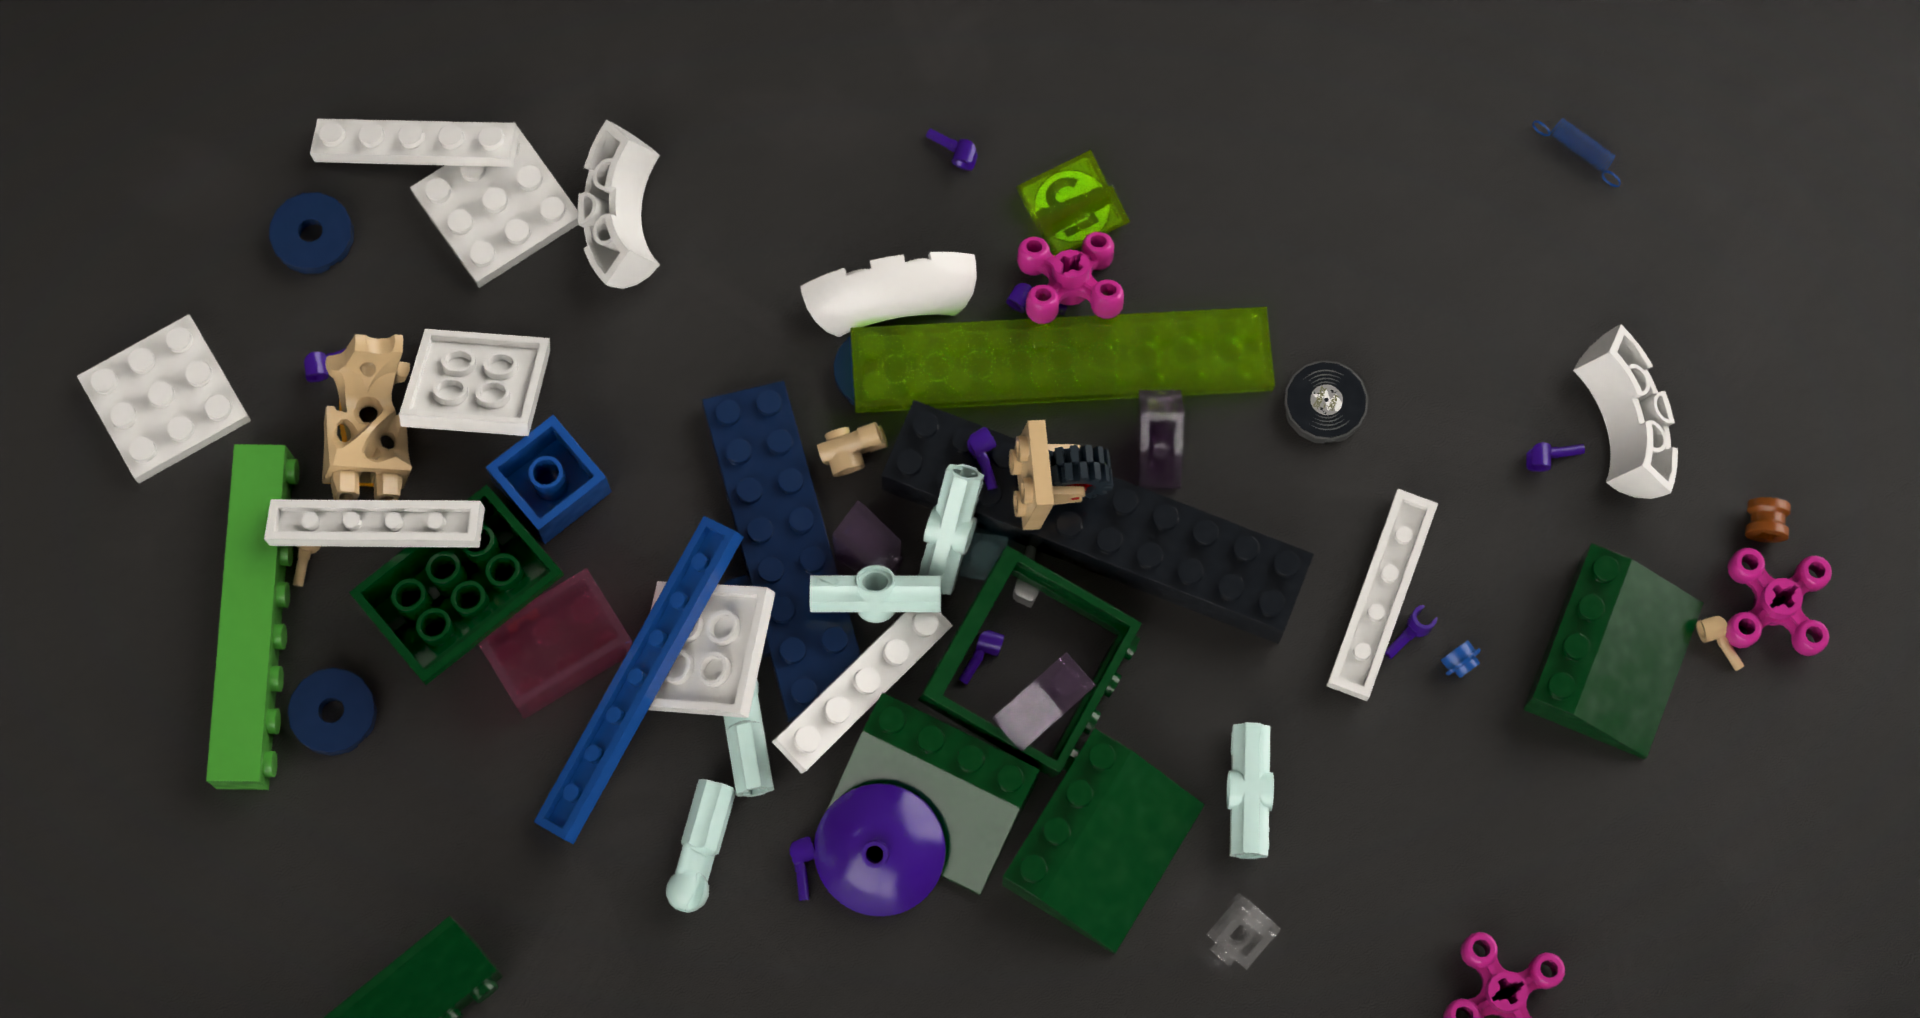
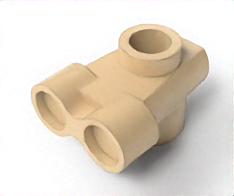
(845, 448)

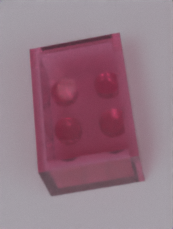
(556, 643)

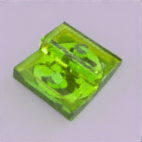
(1072, 203)

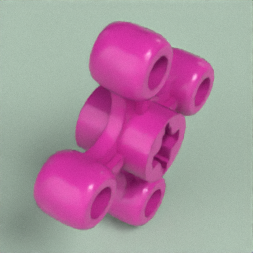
(1070, 277)
(1788, 614)
(1497, 977)

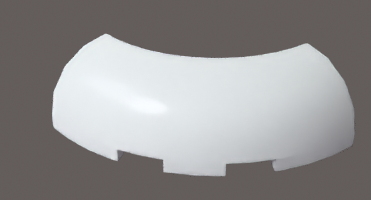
(613, 207)
(891, 291)
(1633, 414)

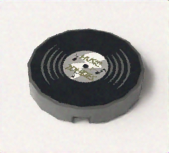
(1325, 402)

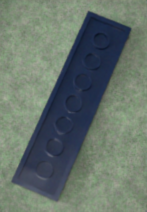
(782, 535)

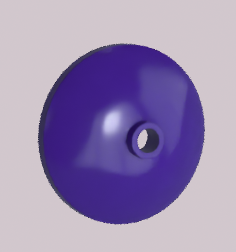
(904, 831)

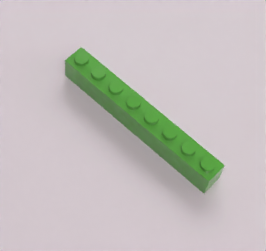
(251, 623)

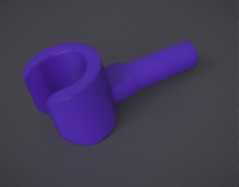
(964, 149)
(1018, 296)
(315, 366)
(978, 445)
(1539, 457)
(1413, 630)
(989, 643)
(801, 852)

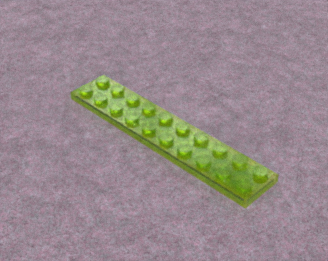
(1061, 359)

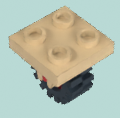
(1054, 474)

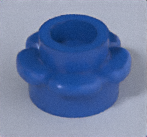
(1461, 659)

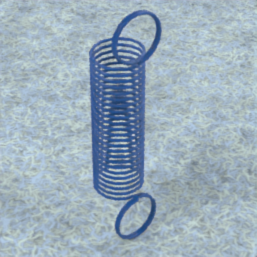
(1588, 138)

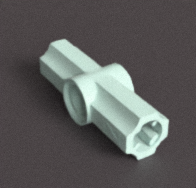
(951, 525)
(875, 593)
(1250, 791)

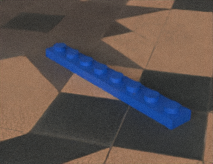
(638, 679)

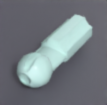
(749, 752)
(701, 841)

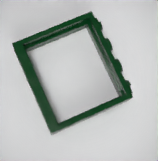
(1068, 594)

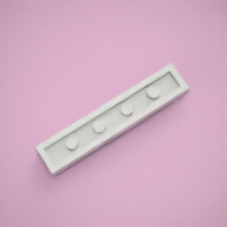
(415, 142)
(375, 523)
(1382, 595)
(859, 687)

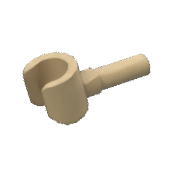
(303, 556)
(1715, 629)

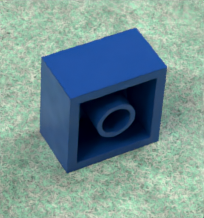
(549, 479)

